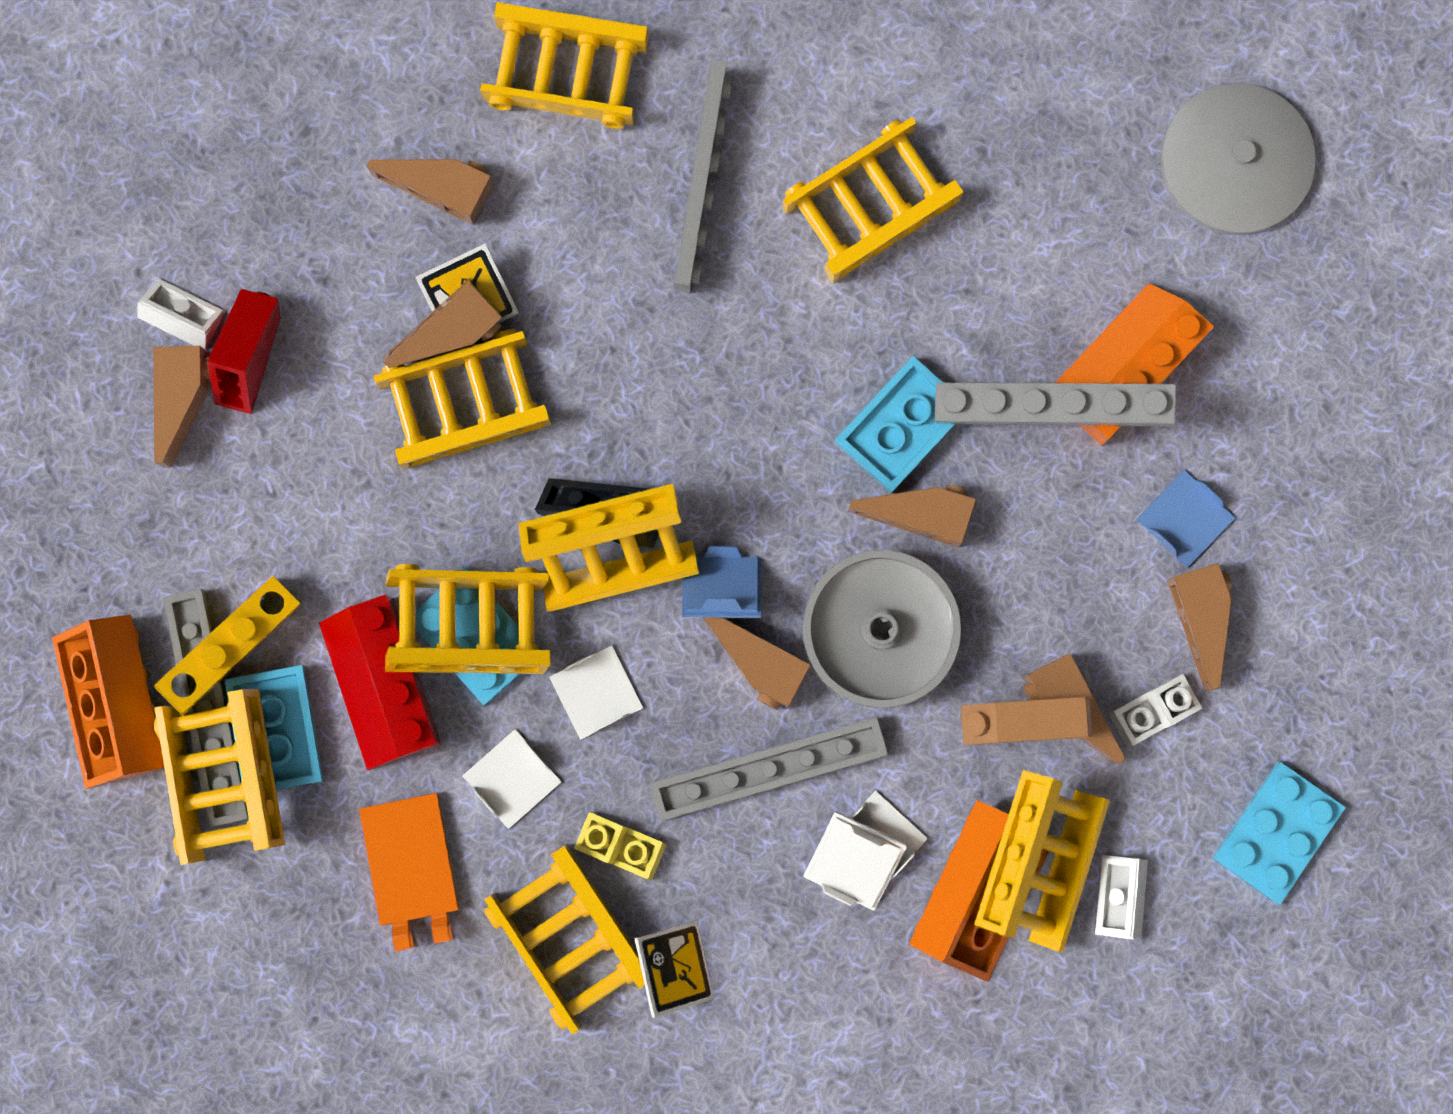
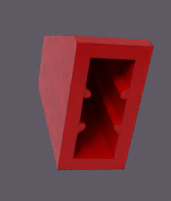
(243, 350)

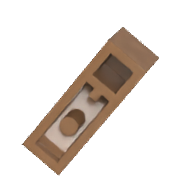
(443, 183)
(452, 325)
(179, 391)
(926, 512)
(1204, 611)
(763, 665)
(1065, 680)
(1026, 721)

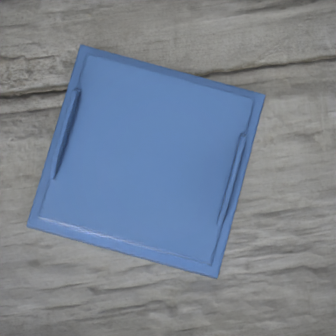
(1186, 518)
(725, 585)

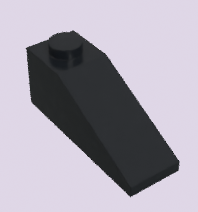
(567, 494)

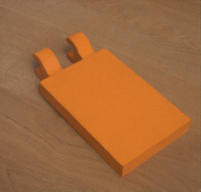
(410, 866)

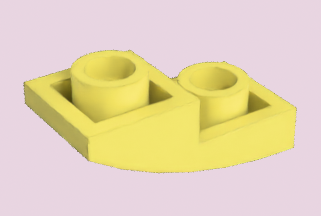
(620, 846)

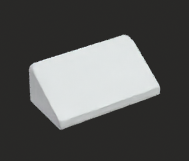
(179, 313)
(1121, 897)

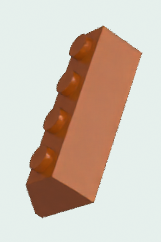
(1139, 346)
(108, 700)
(949, 918)

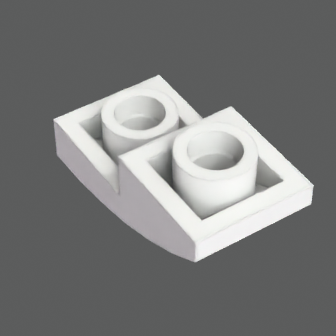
(1155, 710)

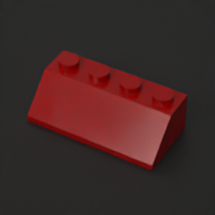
(384, 707)

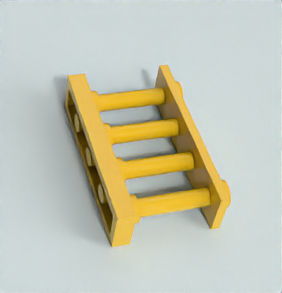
(553, 28)
(905, 216)
(490, 426)
(601, 523)
(448, 655)
(257, 782)
(1019, 855)
(606, 937)

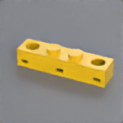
(227, 645)

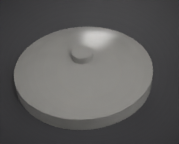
(1238, 159)
(881, 629)

